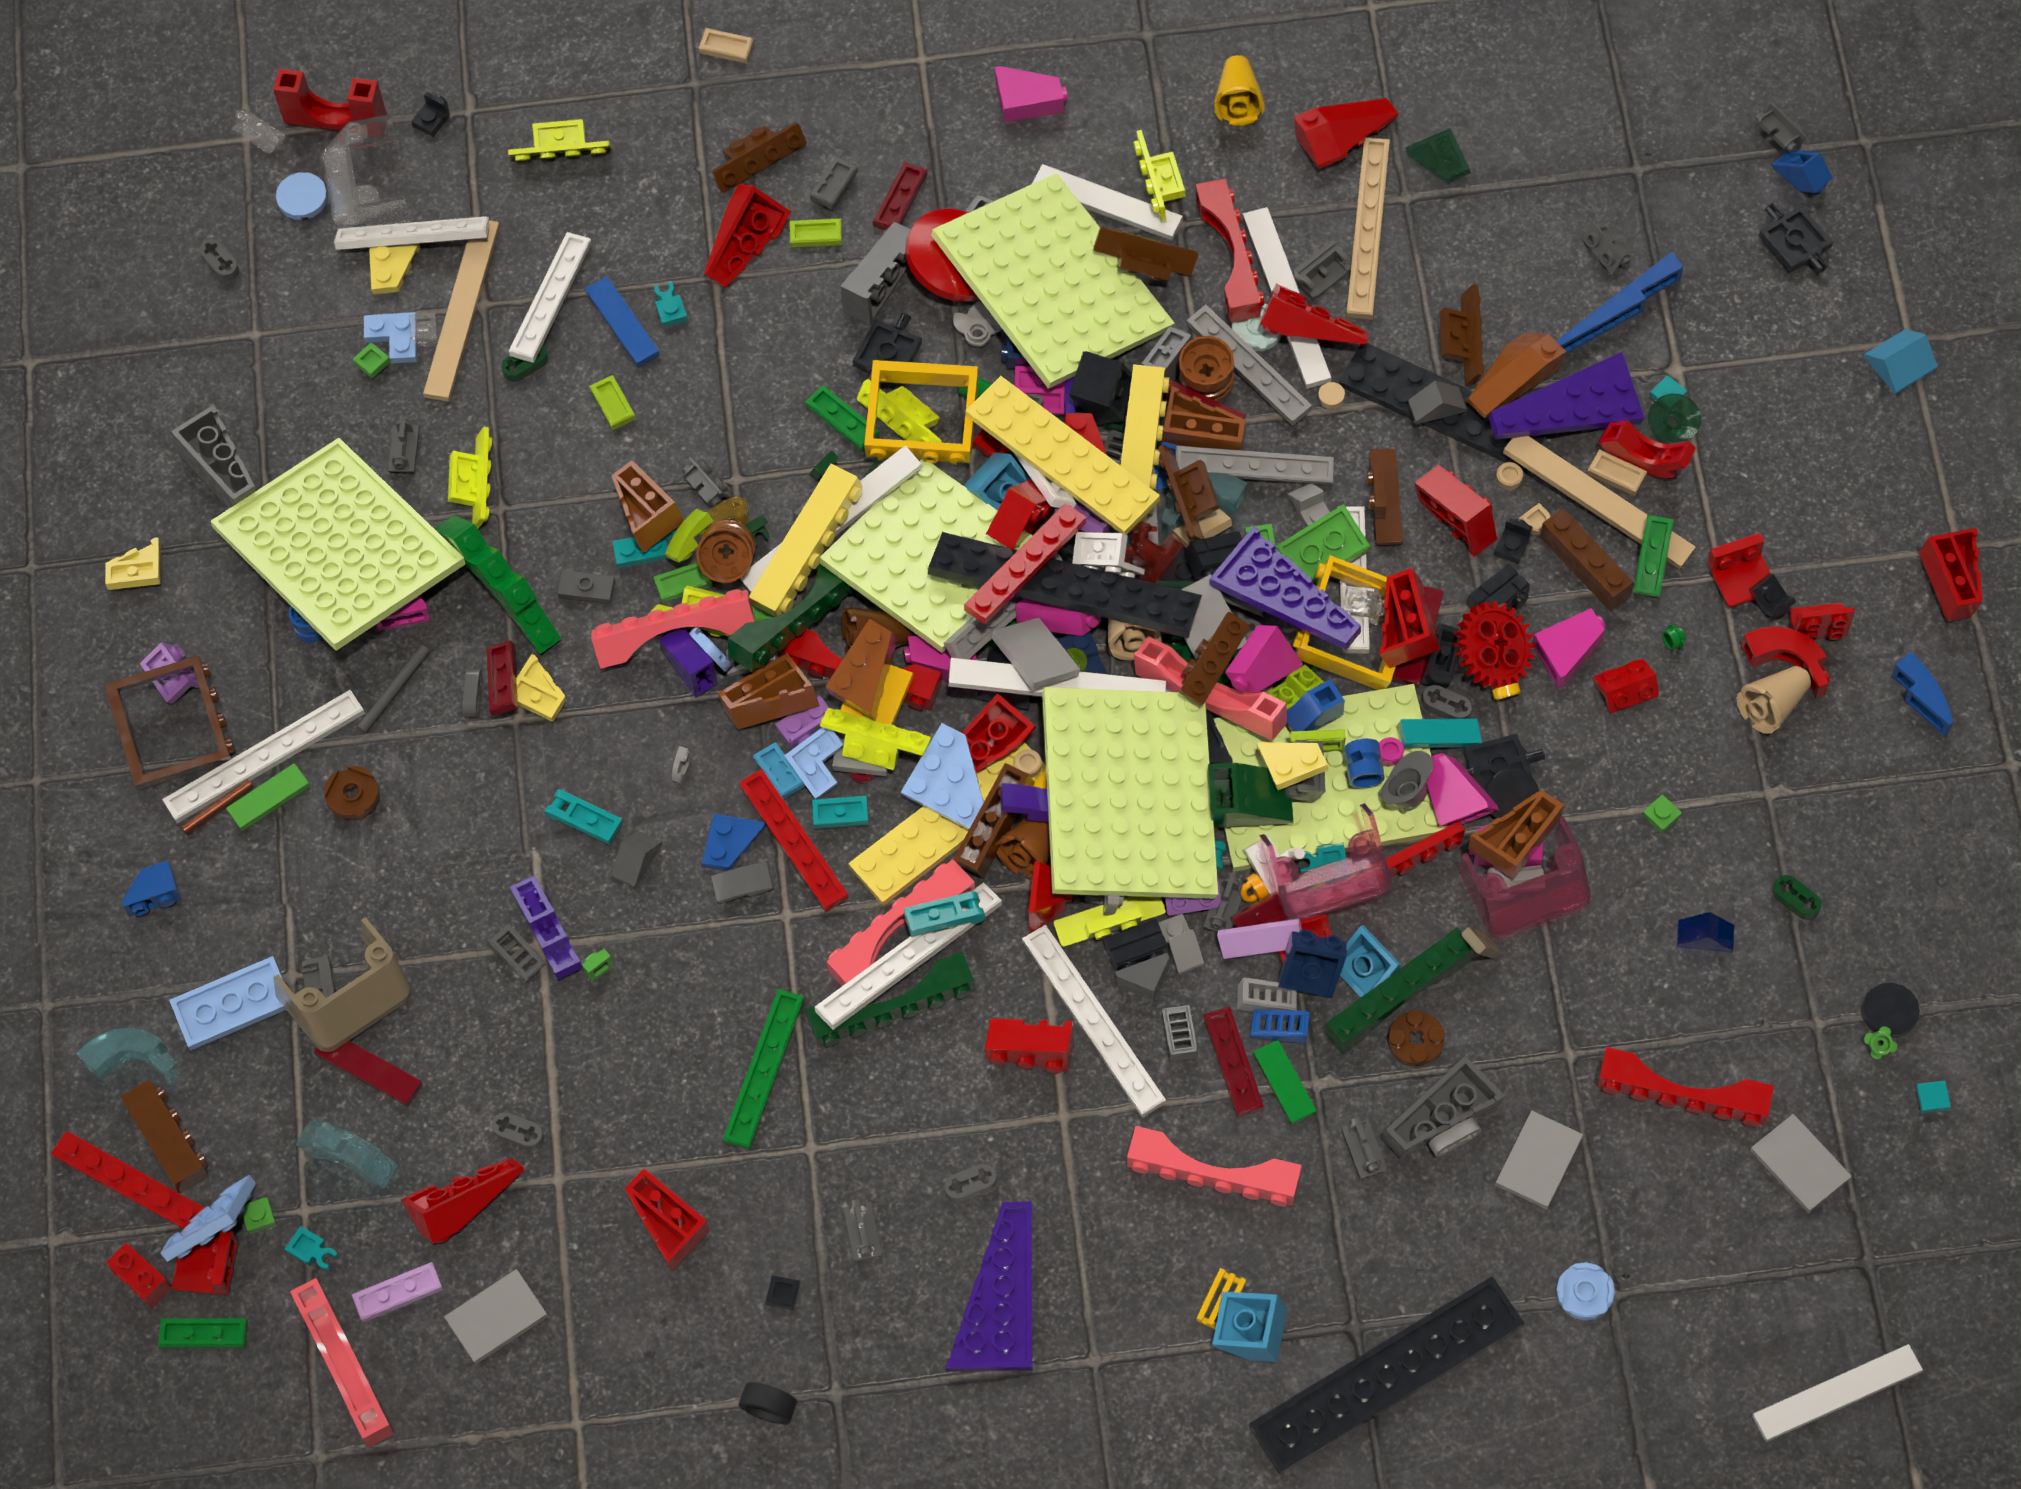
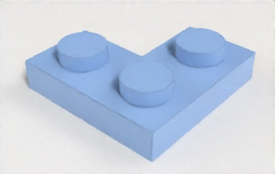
(395, 330)
(809, 761)

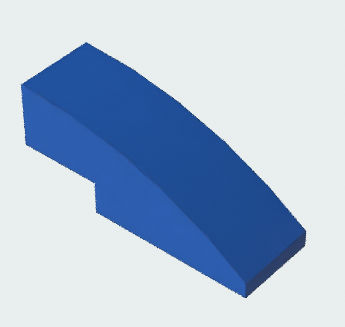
(1923, 692)

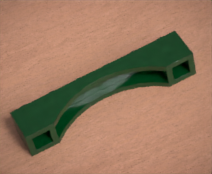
(760, 640)
(945, 981)
(1367, 1012)

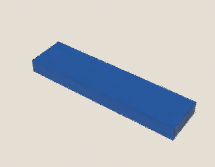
(622, 321)

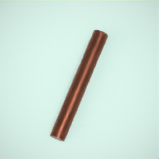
(217, 806)

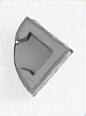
(681, 764)

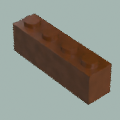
(1586, 559)
(990, 824)
(164, 1136)

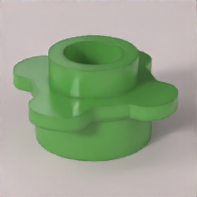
(1879, 1050)

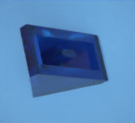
(1706, 933)

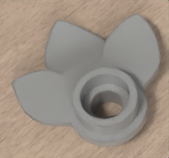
(976, 321)

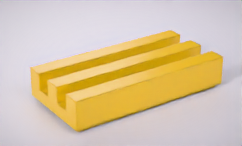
(1231, 1279)

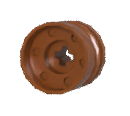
(1207, 357)
(712, 556)

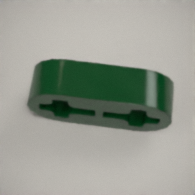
(524, 367)
(1797, 897)

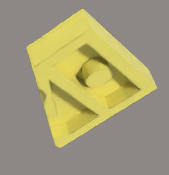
(538, 691)

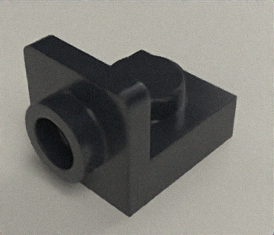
(432, 114)
(1513, 540)
(1772, 596)

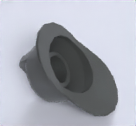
(1408, 780)

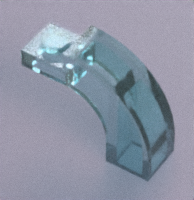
(1229, 492)
(126, 1044)
(345, 1148)

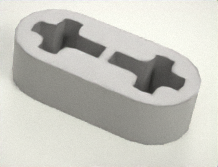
(1454, 1137)

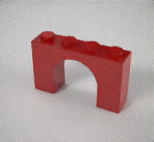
(304, 108)

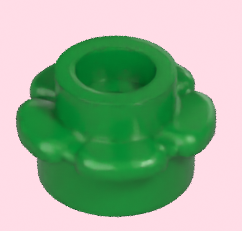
(1673, 637)

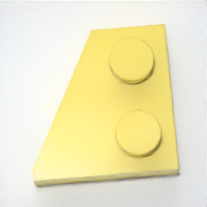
(390, 265)
(135, 568)
(1292, 762)

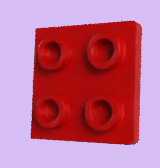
(1737, 568)
(1822, 621)
(207, 1267)

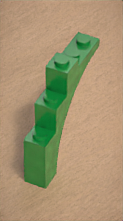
(503, 583)

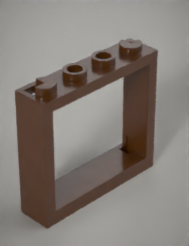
(216, 719)

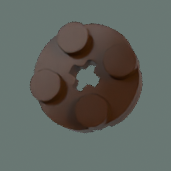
(355, 807)
(1416, 1023)

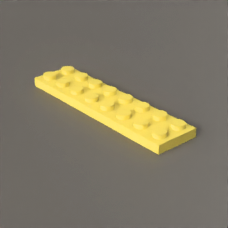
(1063, 455)
(918, 843)

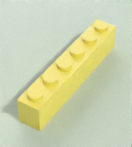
(1142, 424)
(806, 541)

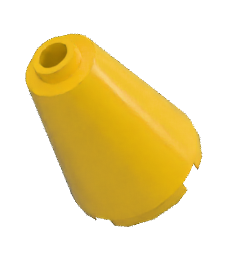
(1238, 93)

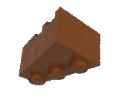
(1200, 425)
(646, 505)
(864, 669)
(768, 694)
(1518, 834)

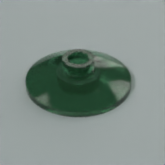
(1677, 408)

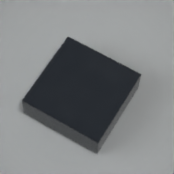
(783, 1292)

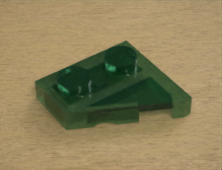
(1440, 156)

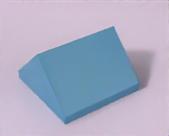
(1902, 359)
(1367, 962)

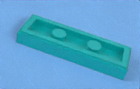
(1439, 733)

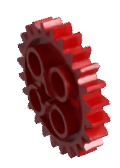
(1494, 645)

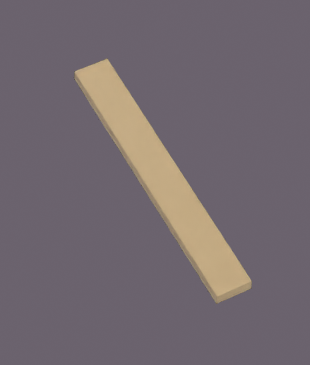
(1368, 228)
(460, 315)
(1590, 494)

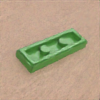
(268, 797)

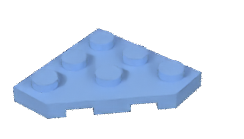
(947, 778)
(210, 1221)

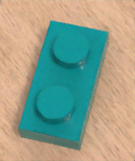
(840, 812)

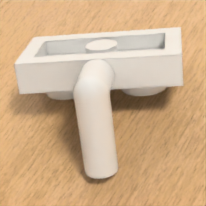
(1257, 860)

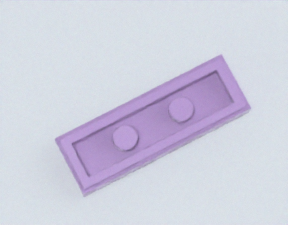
(1257, 938)
(397, 1292)

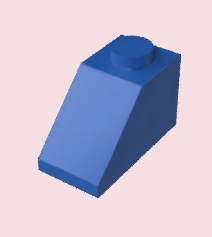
(1803, 170)

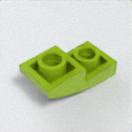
(683, 540)
(1296, 686)

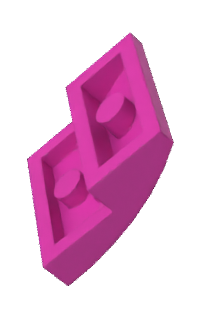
(1030, 383)

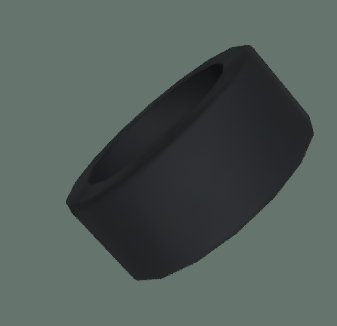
(767, 1403)

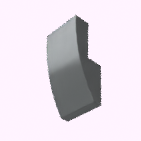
(742, 881)

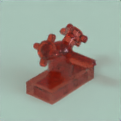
(1155, 556)

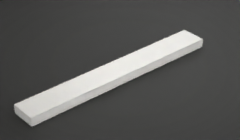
(1277, 270)
(875, 488)
(1005, 678)
(263, 756)
(896, 966)
(1094, 1021)

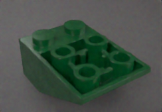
(1246, 796)

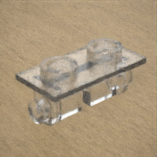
(258, 131)

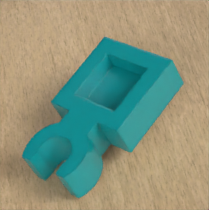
(669, 306)
(1325, 855)
(309, 1247)

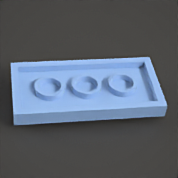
(228, 1004)

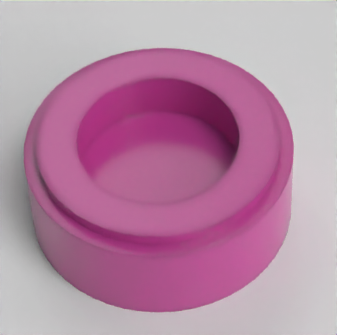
(1391, 751)

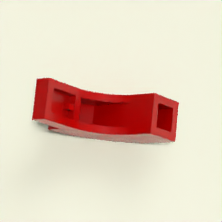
(1658, 459)
(1789, 646)

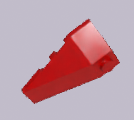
(1334, 129)
(745, 229)
(1292, 316)
(996, 732)
(451, 1207)

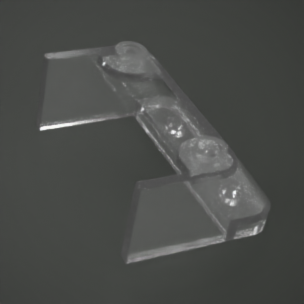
(361, 204)

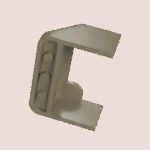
(354, 1007)

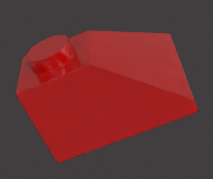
(1044, 905)

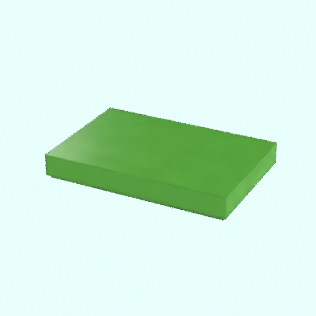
(1330, 535)

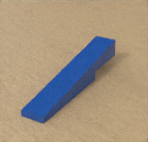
(1624, 304)

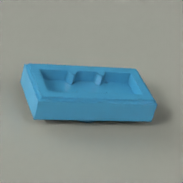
(778, 770)

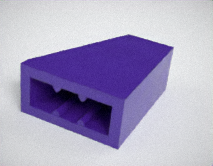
(689, 661)

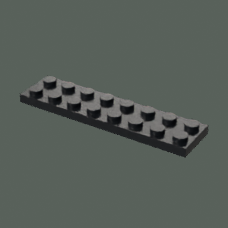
(1394, 381)

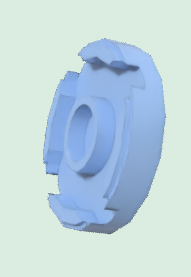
(301, 196)
(710, 648)
(1585, 1291)

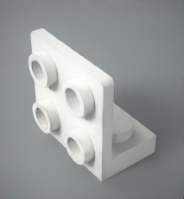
(1104, 553)

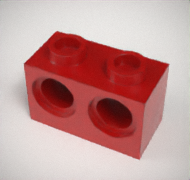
(139, 1275)

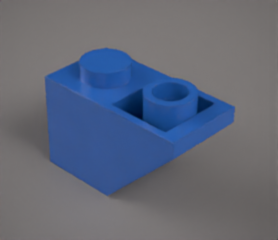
(1316, 708)
(152, 889)

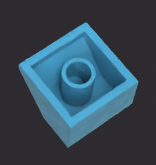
(995, 478)
(1250, 1325)

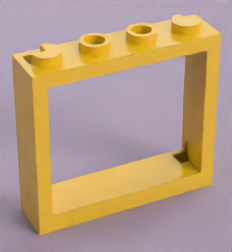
(928, 375)
(1362, 578)

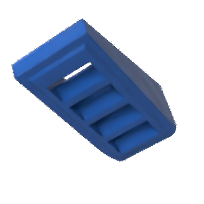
(1281, 1015)

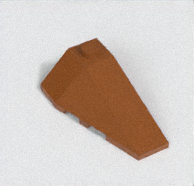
(1517, 370)

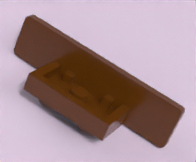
(756, 153)
(1145, 254)
(1462, 334)
(1192, 489)
(1385, 496)
(1212, 659)

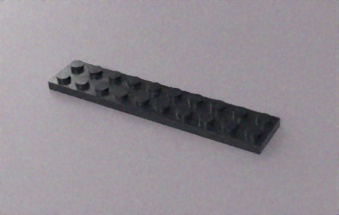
(1072, 586)
(1386, 1375)

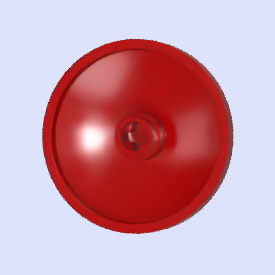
(929, 261)

